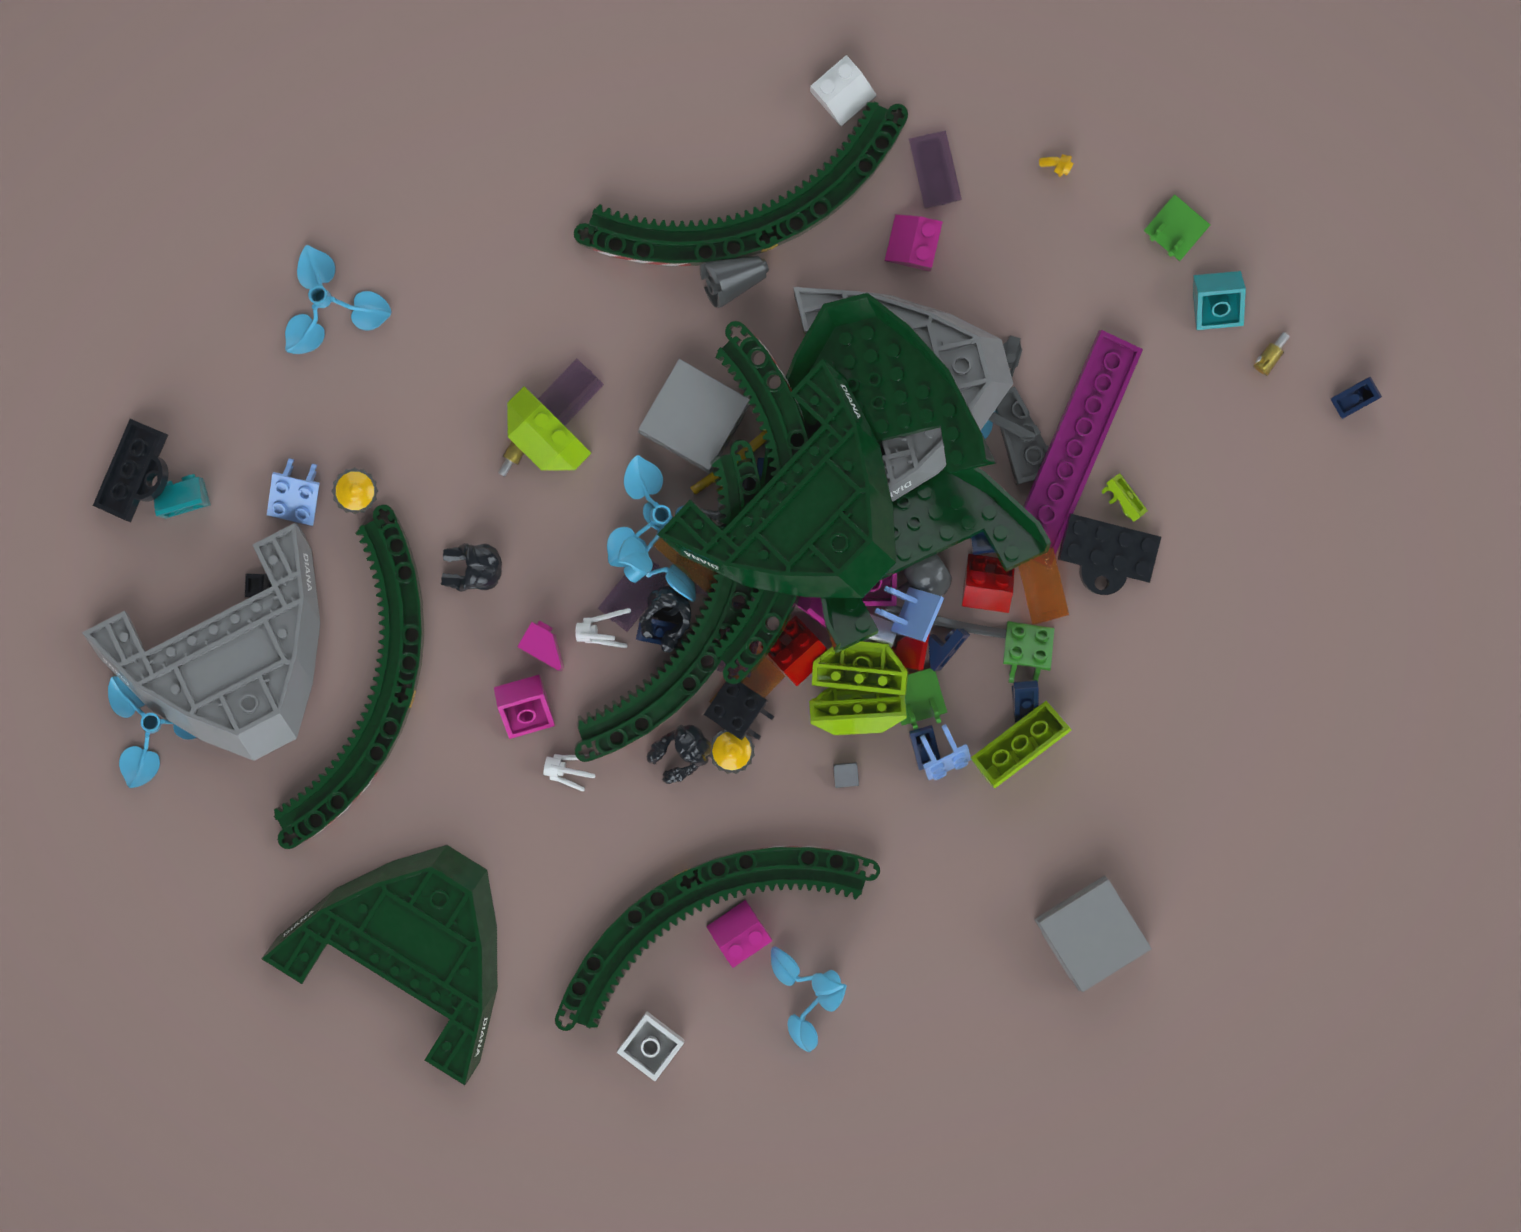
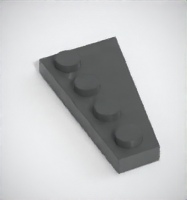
(1023, 453)

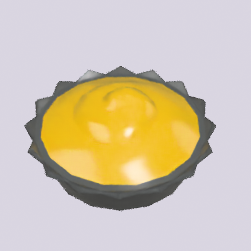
(354, 490)
(731, 753)

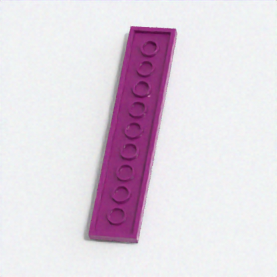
(1081, 433)

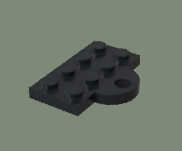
(133, 471)
(1108, 552)

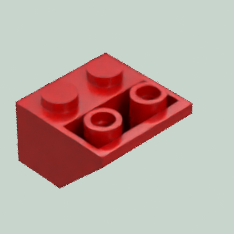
(987, 584)
(796, 651)

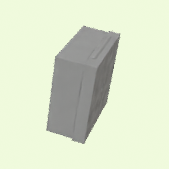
(694, 416)
(1092, 934)

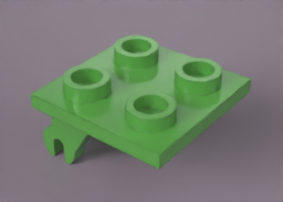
(1176, 228)
(1028, 647)
(923, 698)

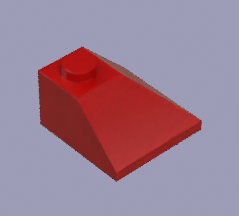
(911, 652)

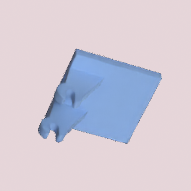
(293, 497)
(916, 614)
(958, 759)

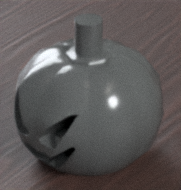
(928, 576)

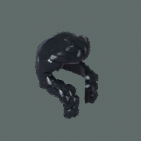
(482, 569)
(666, 606)
(690, 746)

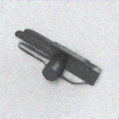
(1013, 352)

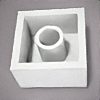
(650, 1046)

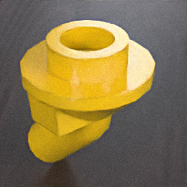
(1062, 165)

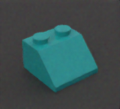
(1219, 300)
(182, 497)

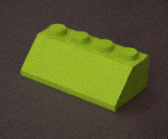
(1020, 744)

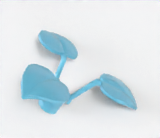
(316, 268)
(640, 480)
(640, 564)
(135, 763)
(826, 987)

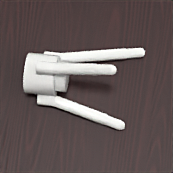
(588, 632)
(555, 768)

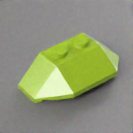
(542, 434)
(861, 668)
(856, 711)

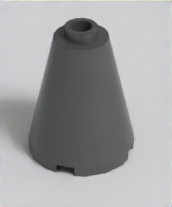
(731, 277)

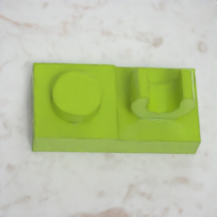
(1130, 503)

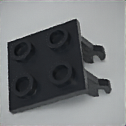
(736, 709)

